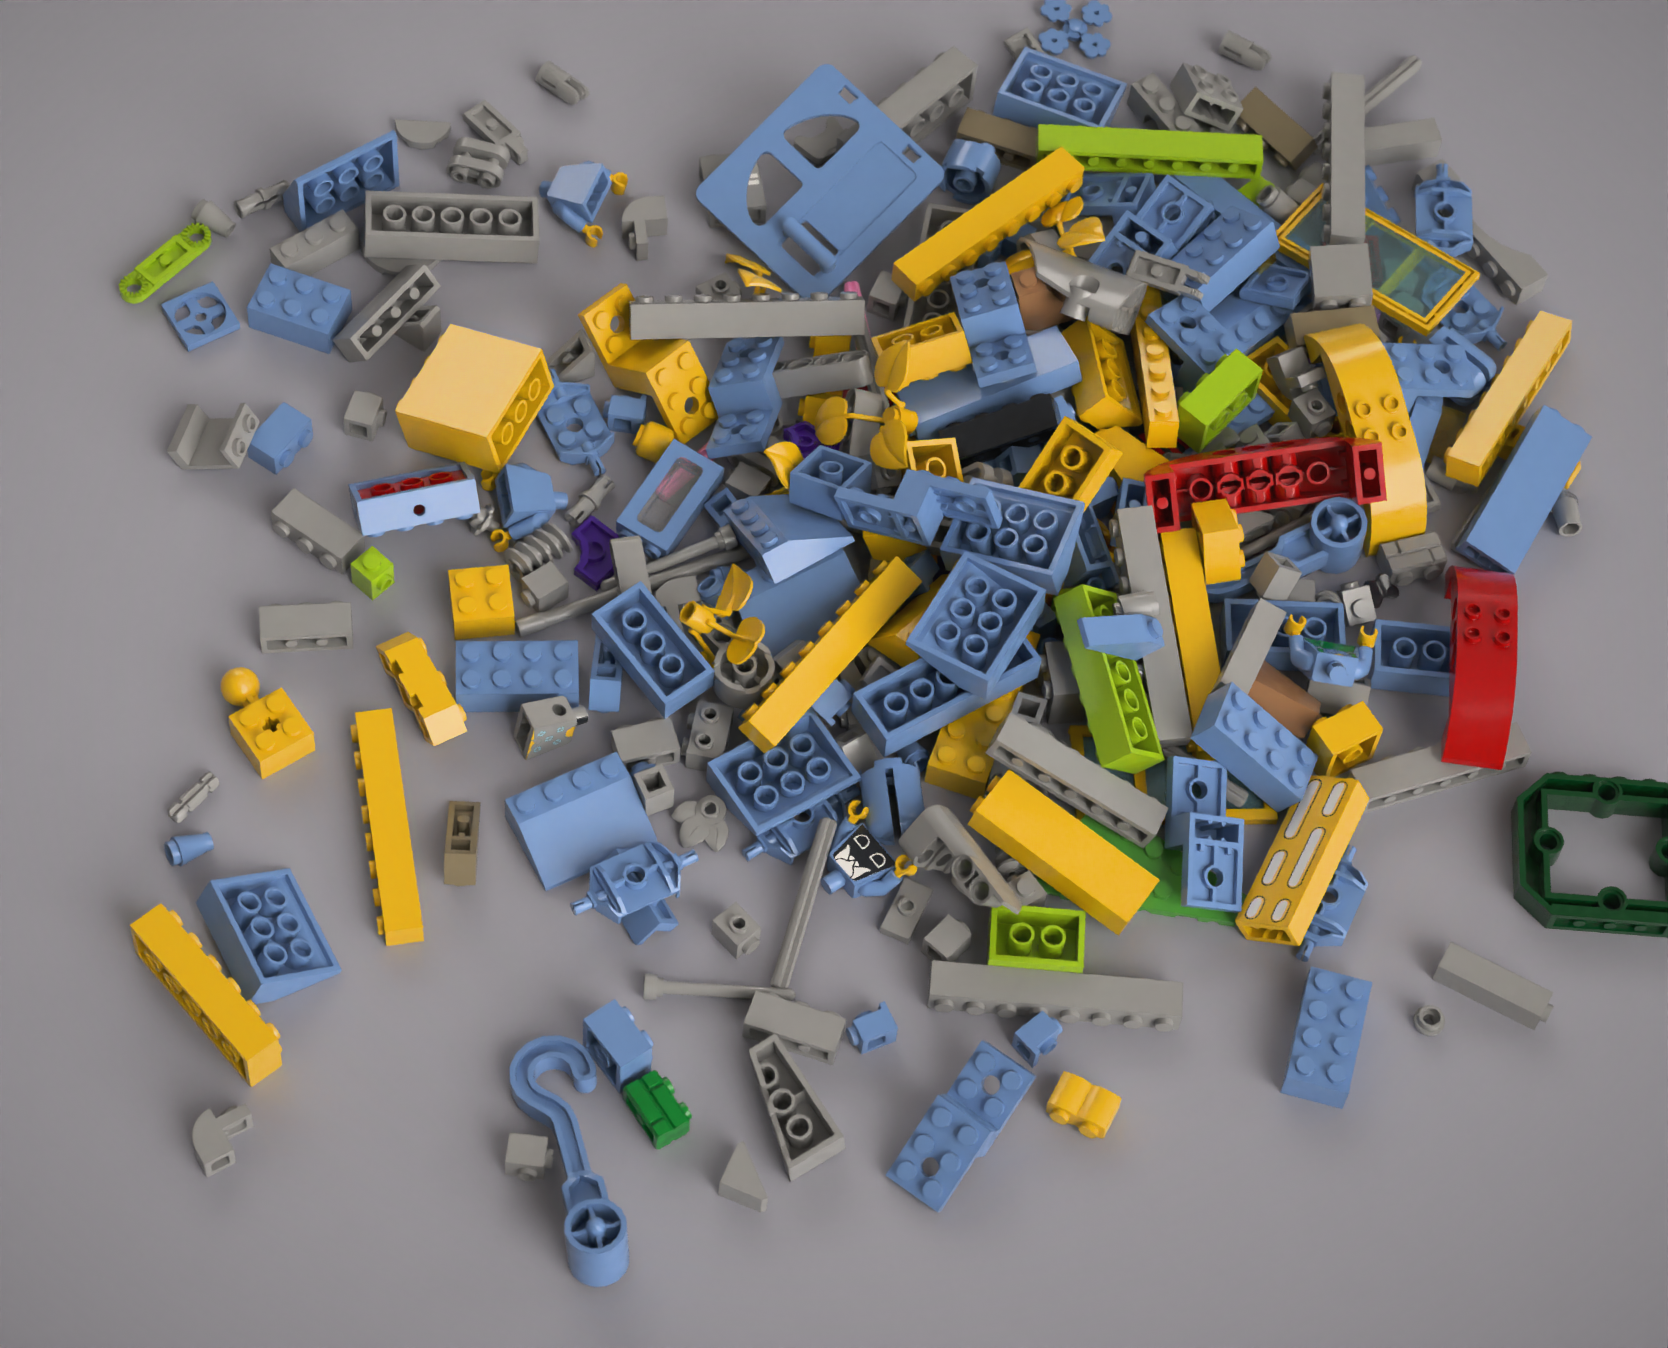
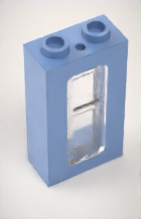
(670, 499)

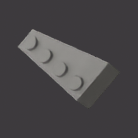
(797, 1115)

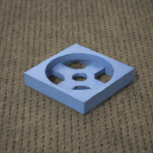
(189, 299)

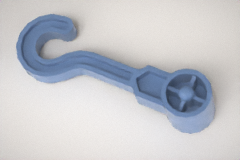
(1326, 543)
(594, 1225)

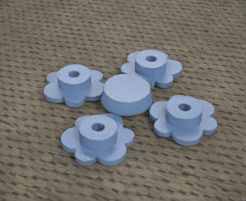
(1075, 29)

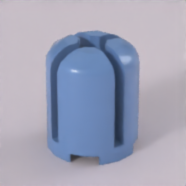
(1481, 365)
(877, 783)

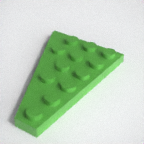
(1165, 866)

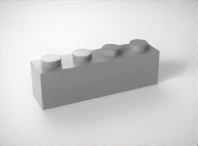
(386, 313)

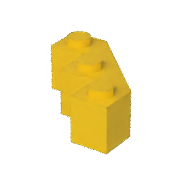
(822, 346)
(422, 688)

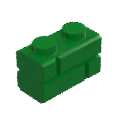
(657, 1109)

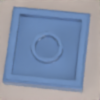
(1277, 286)

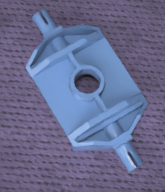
(1447, 234)
(1478, 322)
(570, 405)
(796, 837)
(617, 896)
(1334, 919)

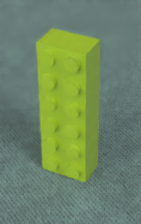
(1108, 688)

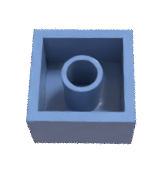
(820, 474)
(617, 1044)

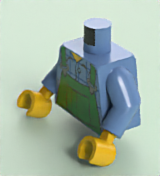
(1328, 660)

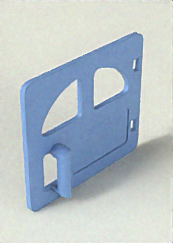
(848, 200)

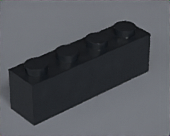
(995, 432)

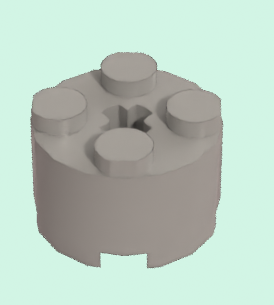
(743, 683)

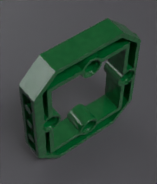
(1533, 862)

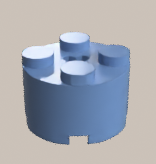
(970, 171)

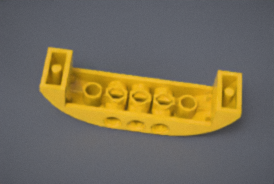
(1374, 408)

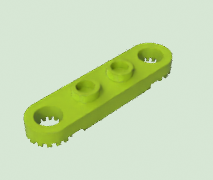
(165, 263)

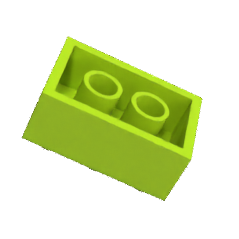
(1217, 399)
(1037, 938)

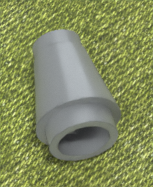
(213, 217)

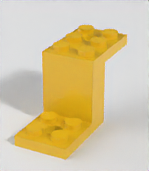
(650, 366)

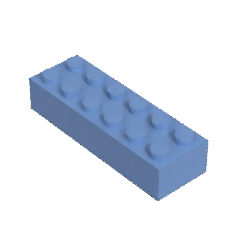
(924, 700)

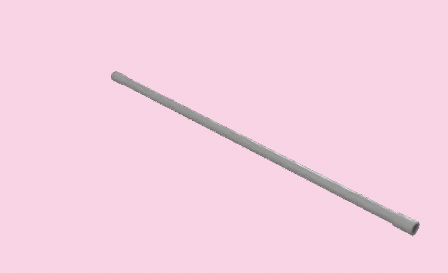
(541, 620)

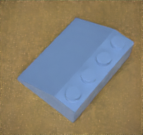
(1057, 93)
(343, 182)
(1250, 321)
(784, 535)
(1032, 539)
(800, 602)
(977, 623)
(786, 779)
(578, 820)
(267, 934)

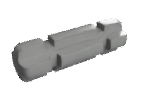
(193, 797)

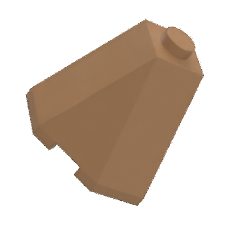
(1037, 301)
(1285, 700)

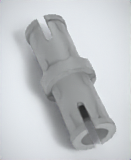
(261, 199)
(589, 500)

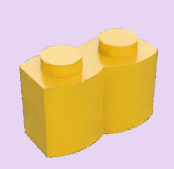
(1083, 1105)

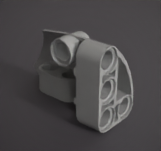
(1108, 294)
(943, 844)

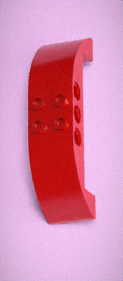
(1267, 477)
(1480, 666)

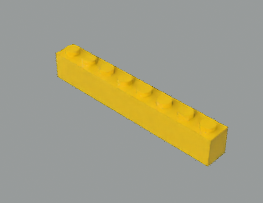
(987, 224)
(1154, 378)
(1507, 398)
(1191, 622)
(830, 653)
(388, 827)

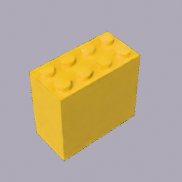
(474, 398)

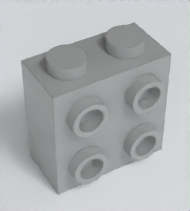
(1206, 96)
(1340, 276)

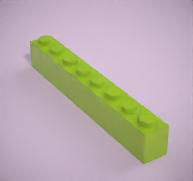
(1155, 150)

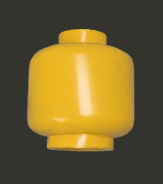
(652, 440)

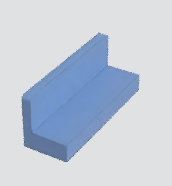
(649, 919)

